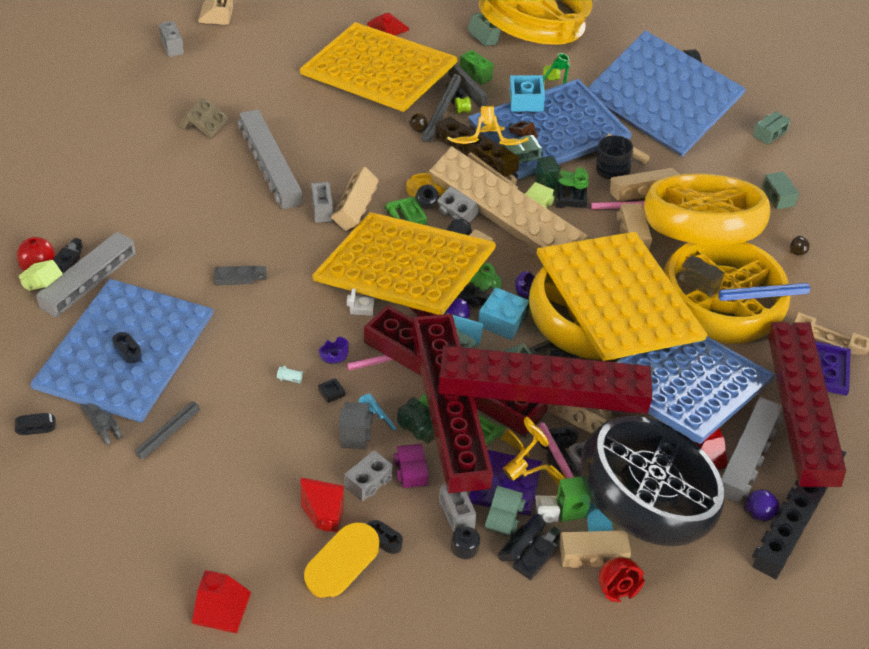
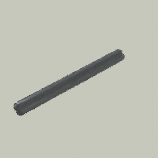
(441, 108)

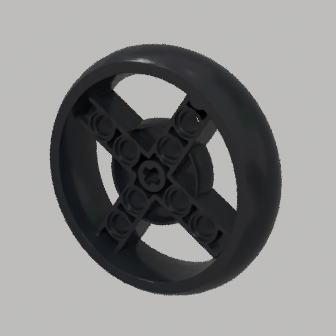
(652, 481)

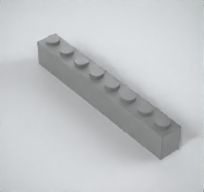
(270, 159)

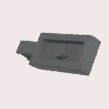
(239, 275)

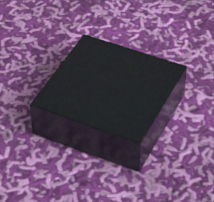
(331, 390)

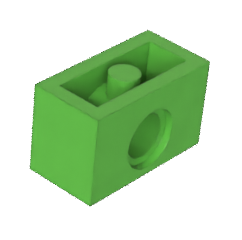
(477, 67)
(572, 499)

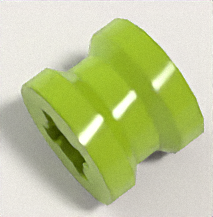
(462, 105)

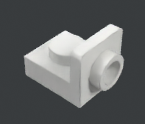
(360, 304)
(547, 508)

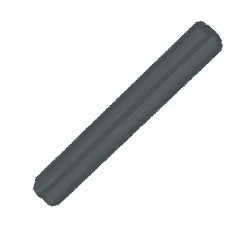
(167, 430)

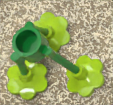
(553, 71)

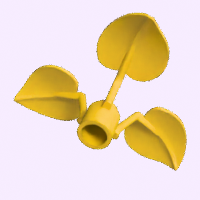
(488, 117)
(518, 464)

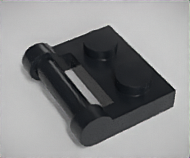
(576, 198)

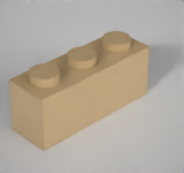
(634, 220)
(592, 547)

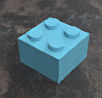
(526, 93)
(503, 313)

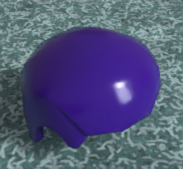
(523, 284)
(459, 308)
(335, 351)
(762, 505)

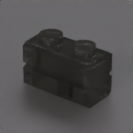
(701, 275)

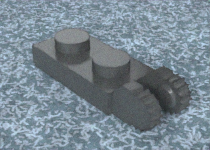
(101, 421)

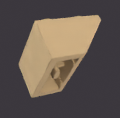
(216, 12)

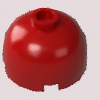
(34, 251)
(621, 578)

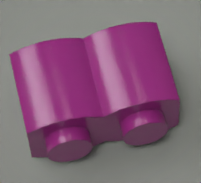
(411, 466)

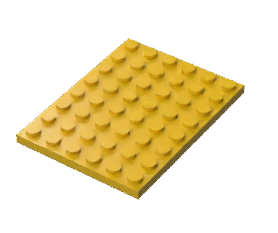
(379, 66)
(405, 262)
(620, 295)

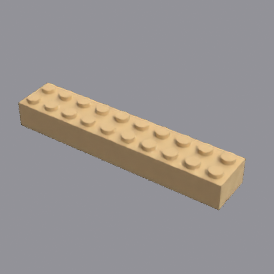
(503, 203)

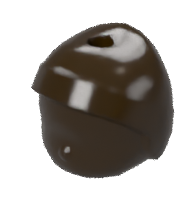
(418, 122)
(799, 245)

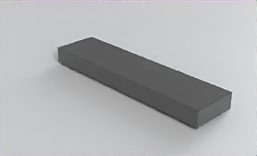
(469, 86)

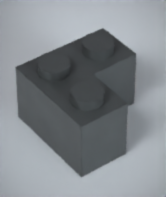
(355, 425)

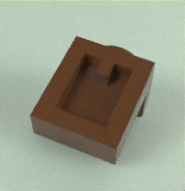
(523, 128)

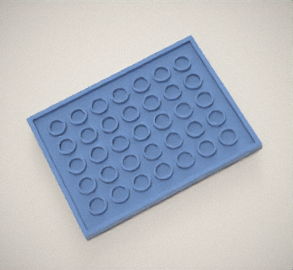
(665, 92)
(565, 129)
(90, 369)
(700, 385)

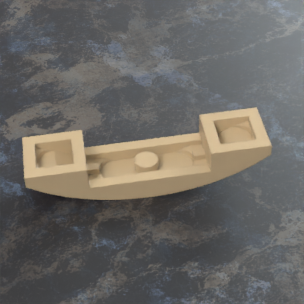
(857, 343)

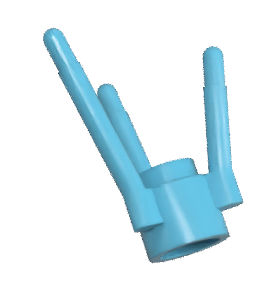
(375, 408)

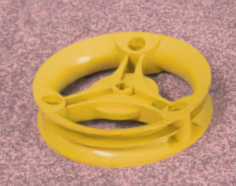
(545, 25)

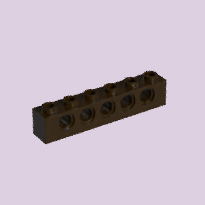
(487, 150)

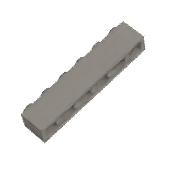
(86, 274)
(750, 449)

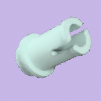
(289, 375)

